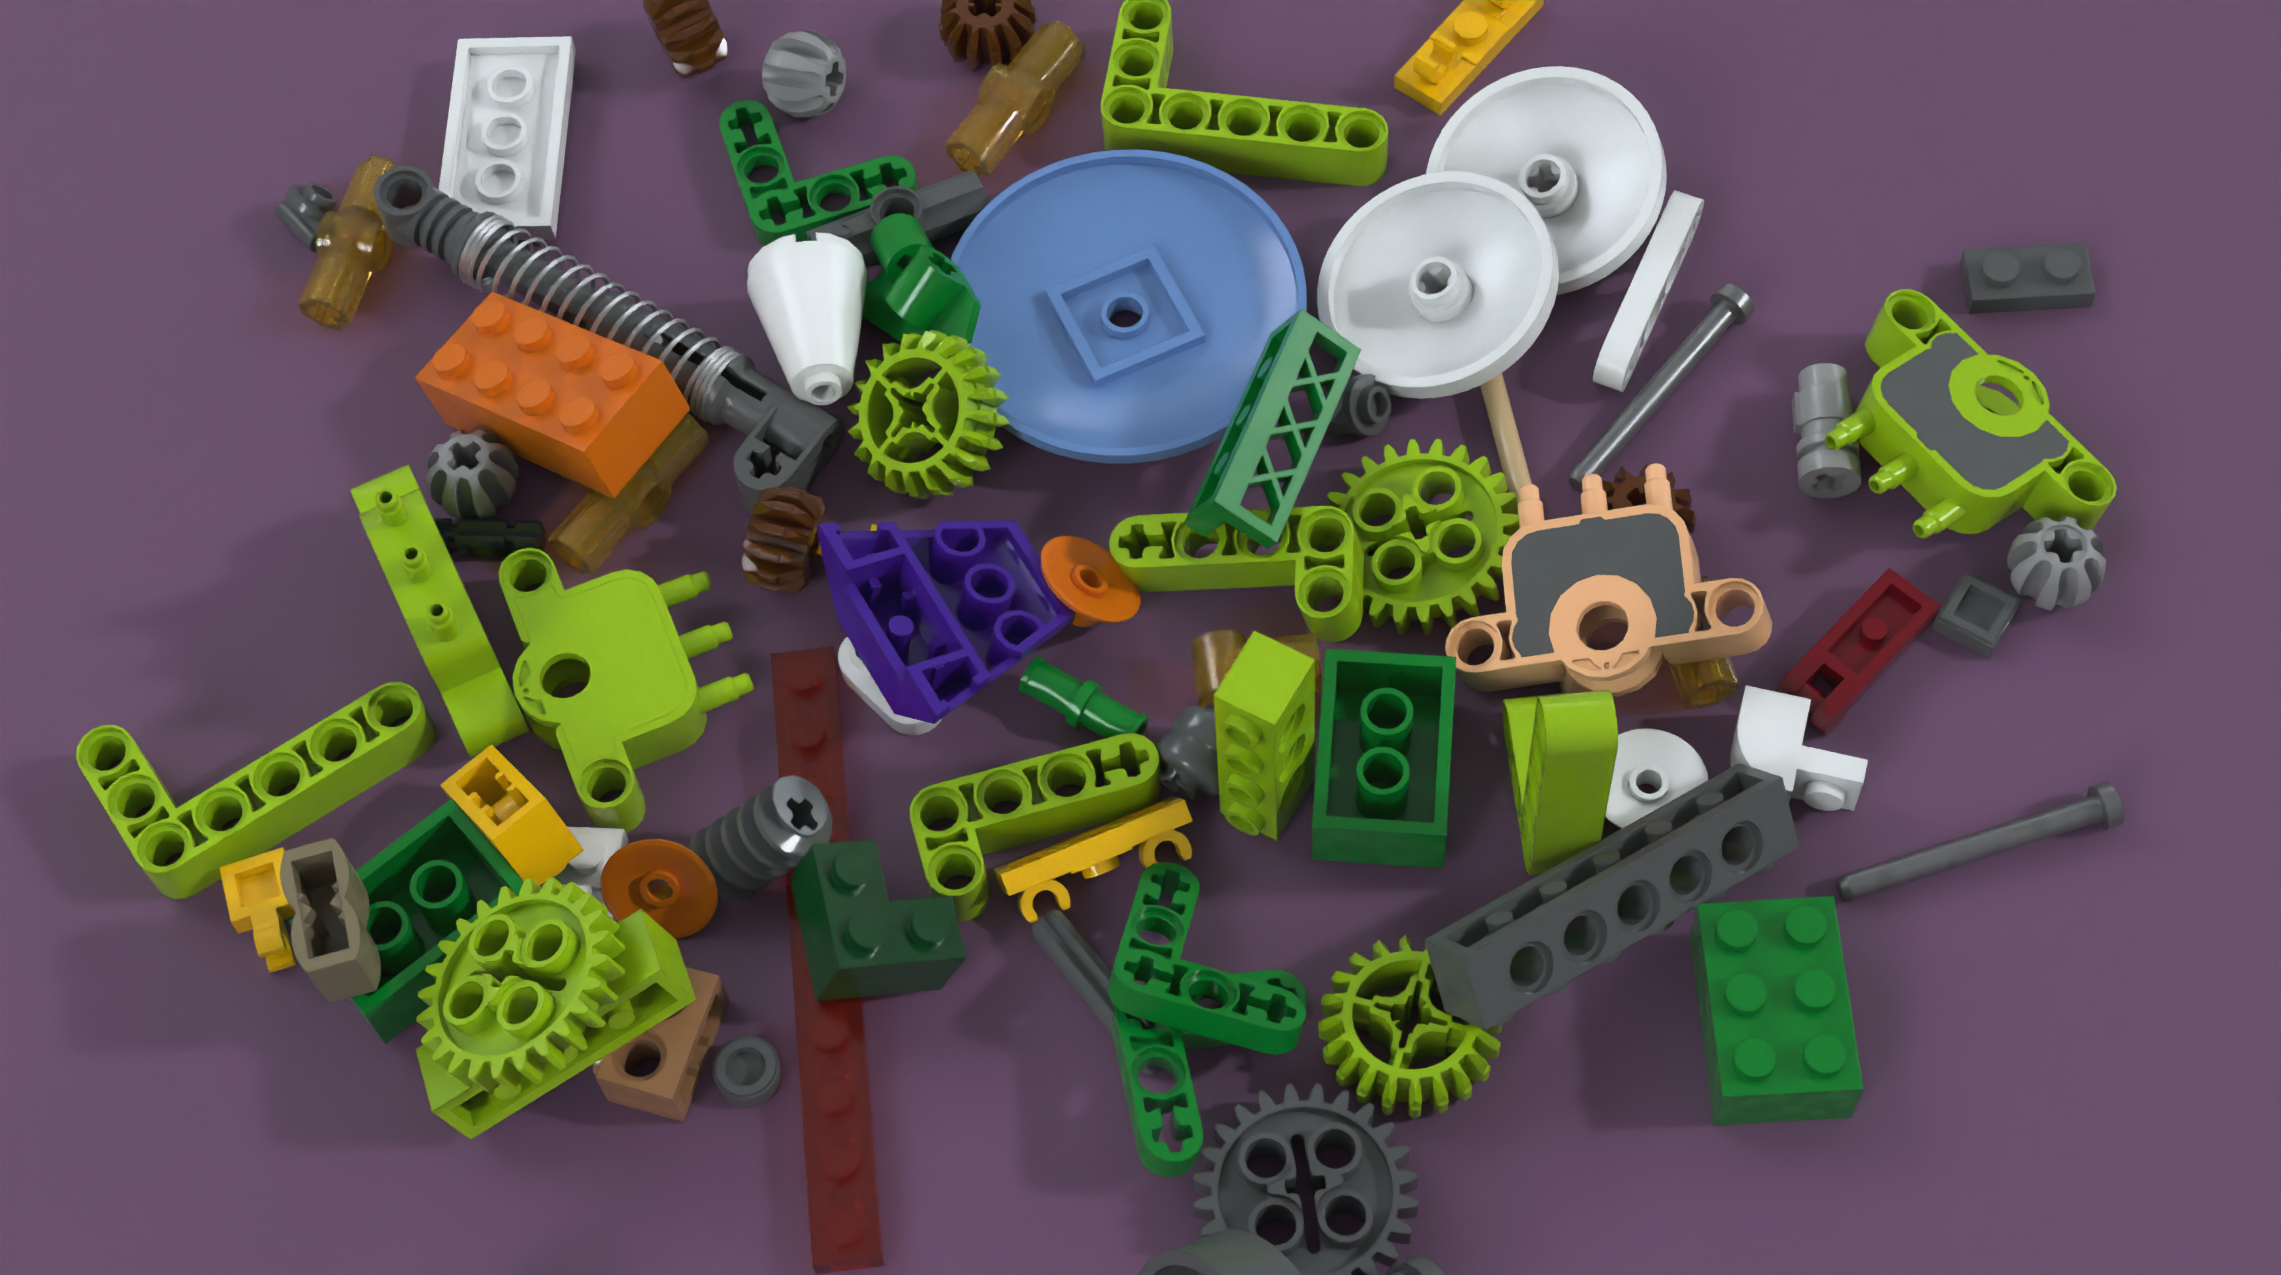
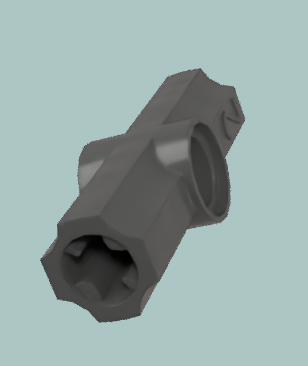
(939, 208)

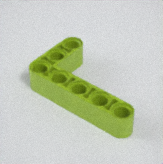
(1225, 129)
(1560, 771)
(253, 789)

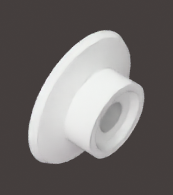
(1655, 760)

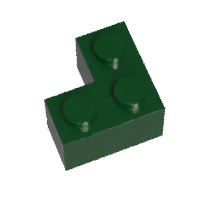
(859, 938)

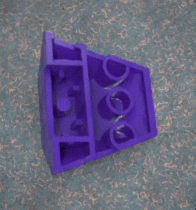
(939, 607)

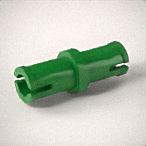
(1080, 702)

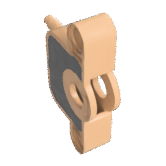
(1597, 570)

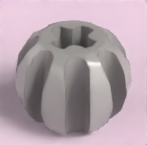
(804, 73)
(472, 474)
(2056, 563)

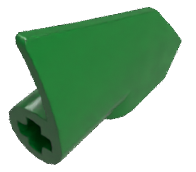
(918, 284)

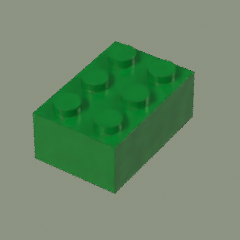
(1384, 758)
(414, 902)
(1775, 1011)

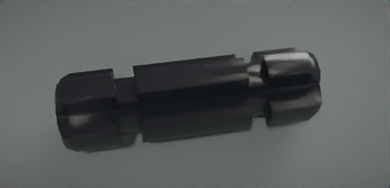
(491, 536)

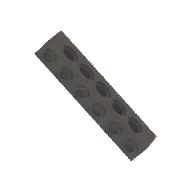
(1611, 896)

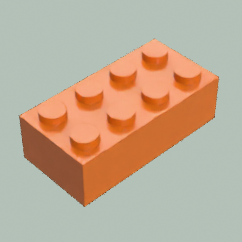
(554, 393)

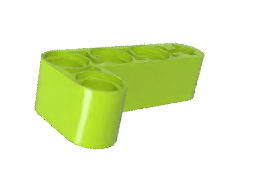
(1160, 549)
(1040, 810)

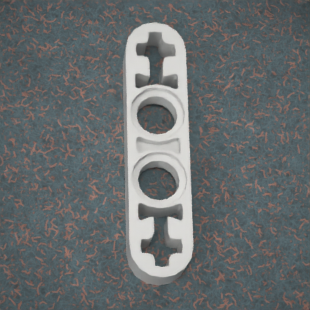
(1648, 291)

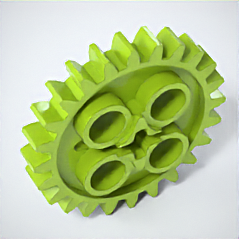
(1437, 582)
(512, 1028)

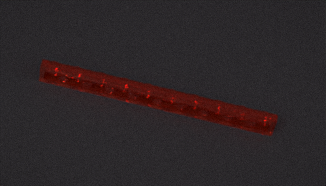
(828, 1032)

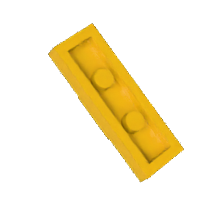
(1462, 50)
(1095, 853)

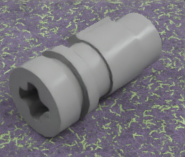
(1816, 410)

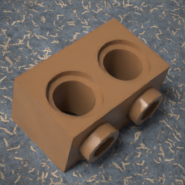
(680, 1045)

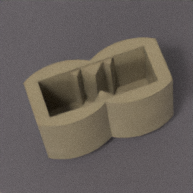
(330, 920)

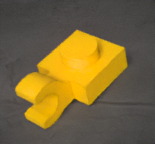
(259, 905)

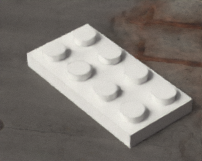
(510, 128)

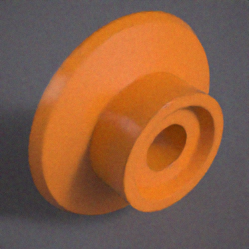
(1088, 581)
(678, 907)

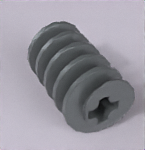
(764, 836)

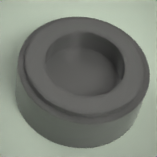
(747, 1071)

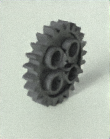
(1365, 1187)

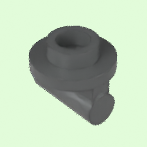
(305, 210)
(1361, 409)

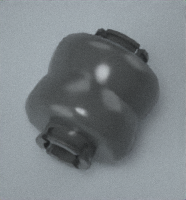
(1190, 754)

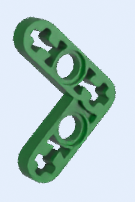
(784, 195)
(1163, 969)
(1166, 1048)

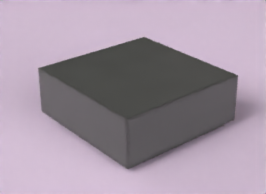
(1976, 614)

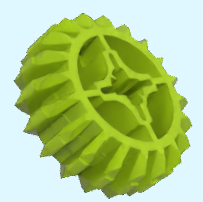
(957, 404)
(1384, 1017)

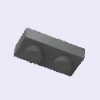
(2027, 278)

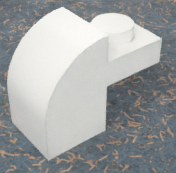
(1771, 739)

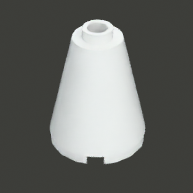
(811, 311)

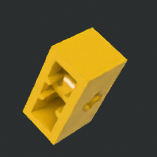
(513, 816)

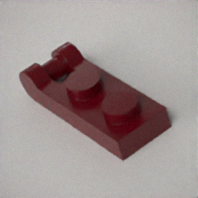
(1860, 648)

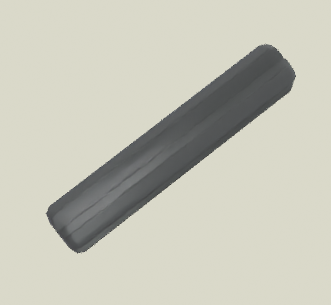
(1080, 967)

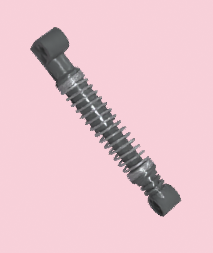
(714, 380)

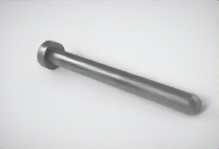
(1729, 307)
(2099, 807)

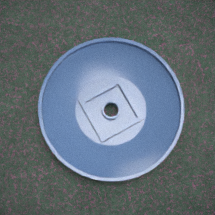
(1140, 236)

